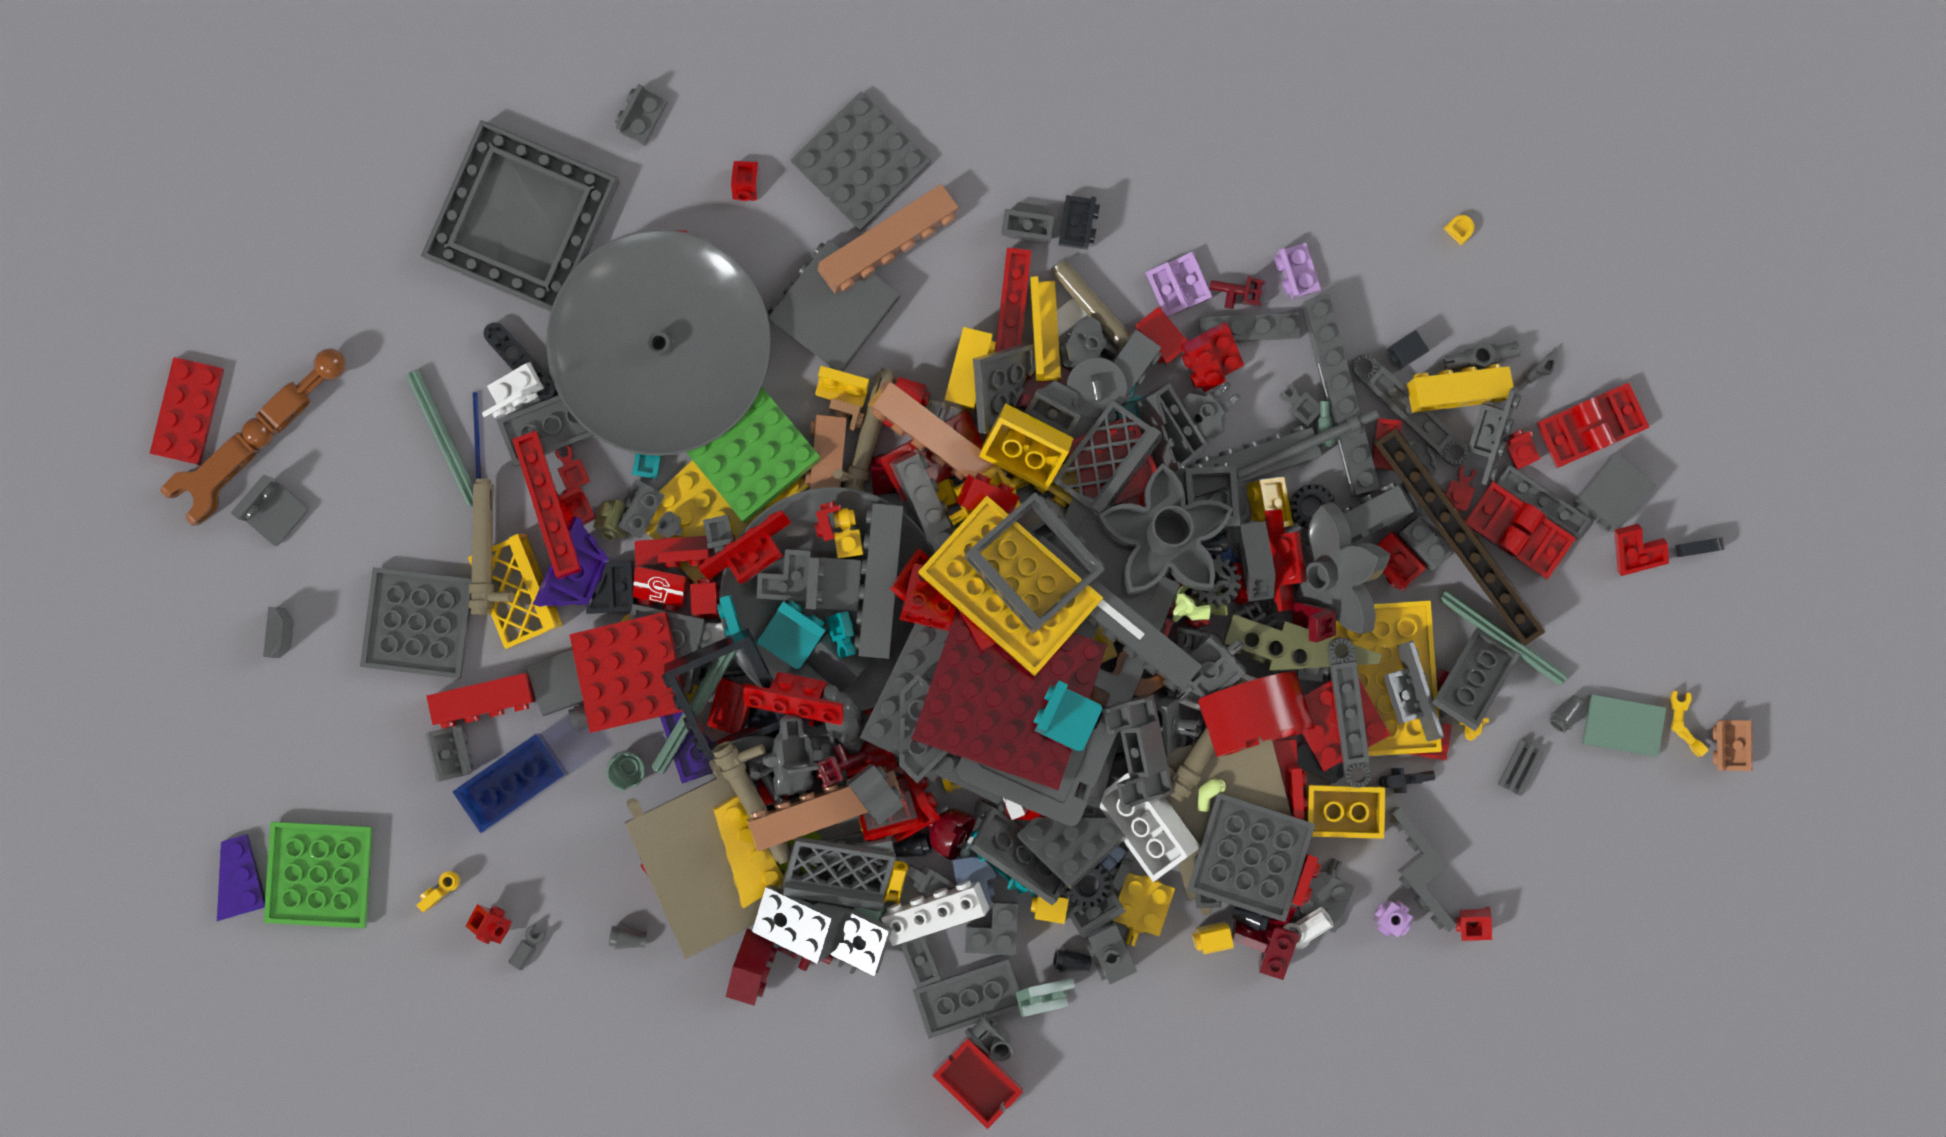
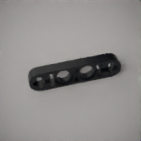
(522, 358)

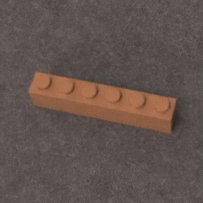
(887, 239)
(927, 431)
(808, 814)

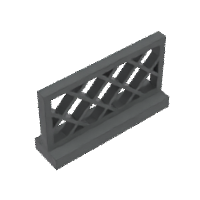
(1128, 466)
(853, 839)
(834, 889)

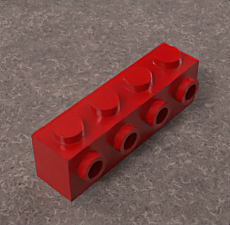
(481, 699)

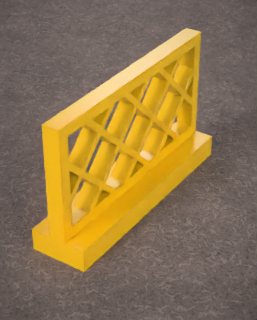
(533, 578)

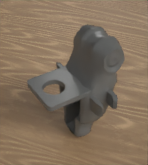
(851, 728)
(792, 758)

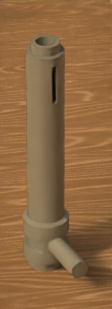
(1091, 303)
(857, 472)
(482, 535)
(734, 770)
(1189, 772)

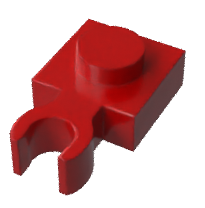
(573, 472)
(1459, 491)

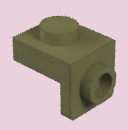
(608, 519)

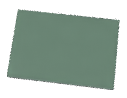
(1624, 725)

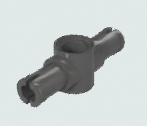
(1493, 352)

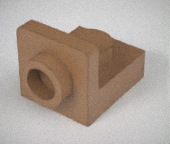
(845, 409)

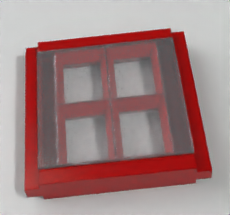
(905, 819)

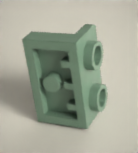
(1044, 997)

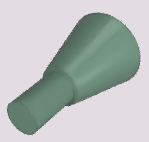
(1325, 422)

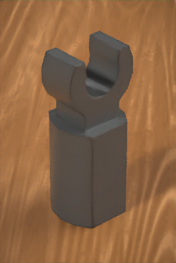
(525, 949)

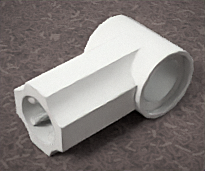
(1311, 927)

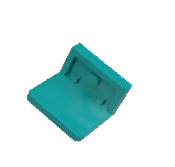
(792, 634)
(1067, 717)

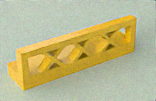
(1045, 330)

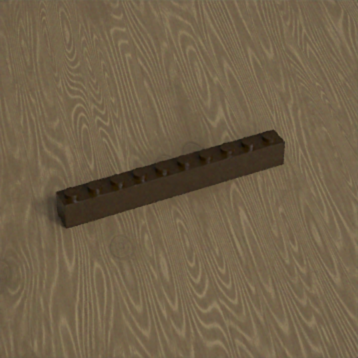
(1460, 535)

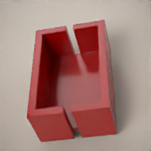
(977, 1082)

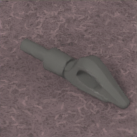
(1534, 373)

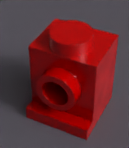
(1474, 931)

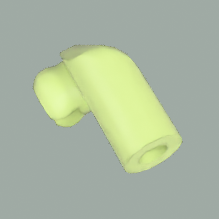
(1208, 791)

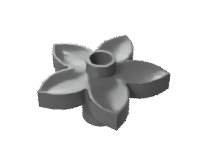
(1166, 534)
(1338, 570)

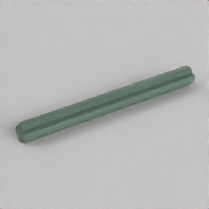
(442, 435)
(1497, 632)
(697, 703)

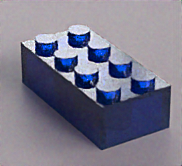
(510, 783)

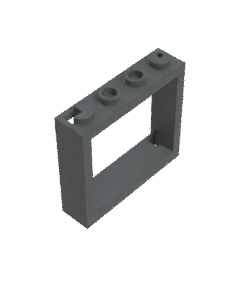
(1058, 525)

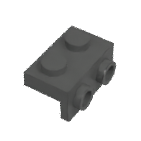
(449, 753)

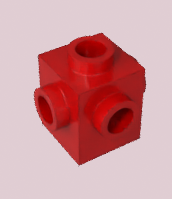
(489, 924)

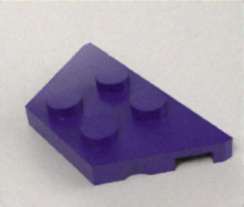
(580, 586)

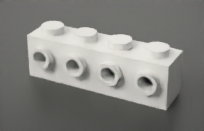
(935, 912)

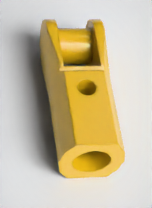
(896, 882)

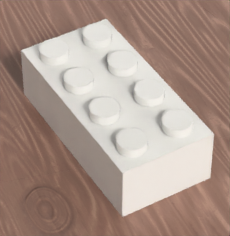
(1151, 831)

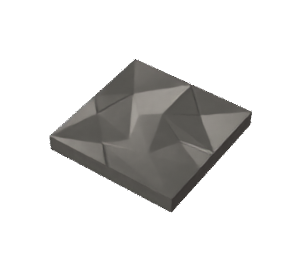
(519, 216)

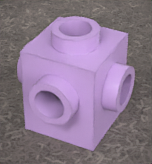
(1384, 914)

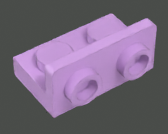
(1297, 271)

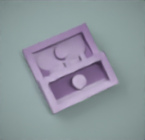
(1179, 284)

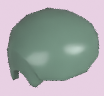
(625, 770)

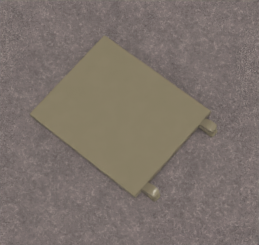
(1248, 776)
(690, 865)

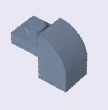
(972, 869)

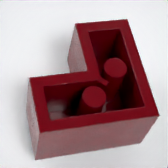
(751, 968)

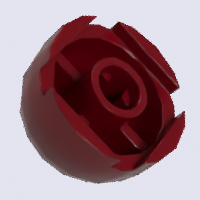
(950, 832)

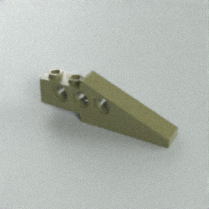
(1290, 638)

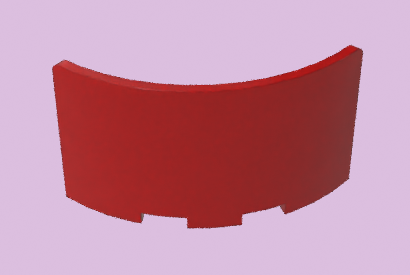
(1255, 711)

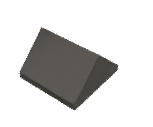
(837, 670)

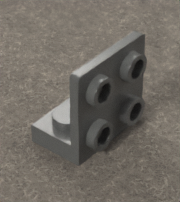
(270, 509)
(833, 583)

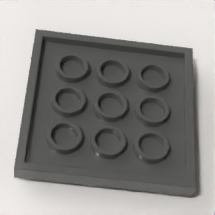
(860, 161)
(416, 623)
(1251, 857)

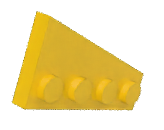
(750, 868)

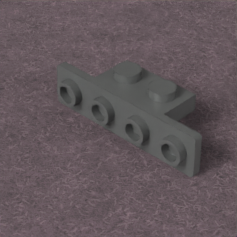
(1490, 433)
(1411, 693)

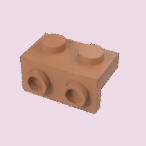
(1733, 745)

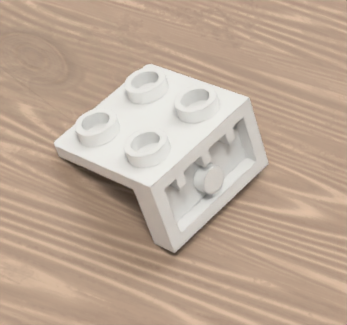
(513, 390)

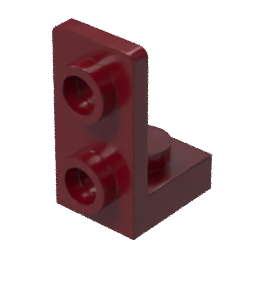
(1317, 619)
(1278, 953)

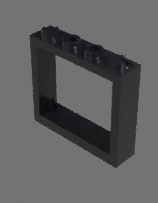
(704, 655)

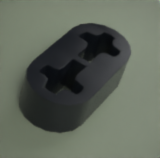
(1699, 547)

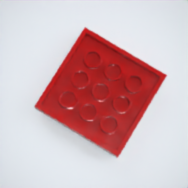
(623, 671)

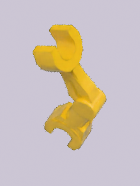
(1677, 725)

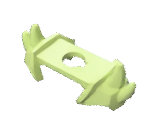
(1186, 606)

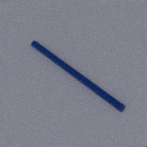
(476, 435)

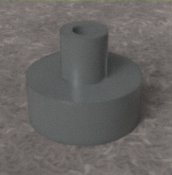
(669, 525)

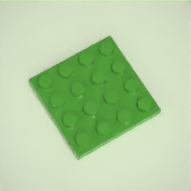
(756, 458)
(318, 874)

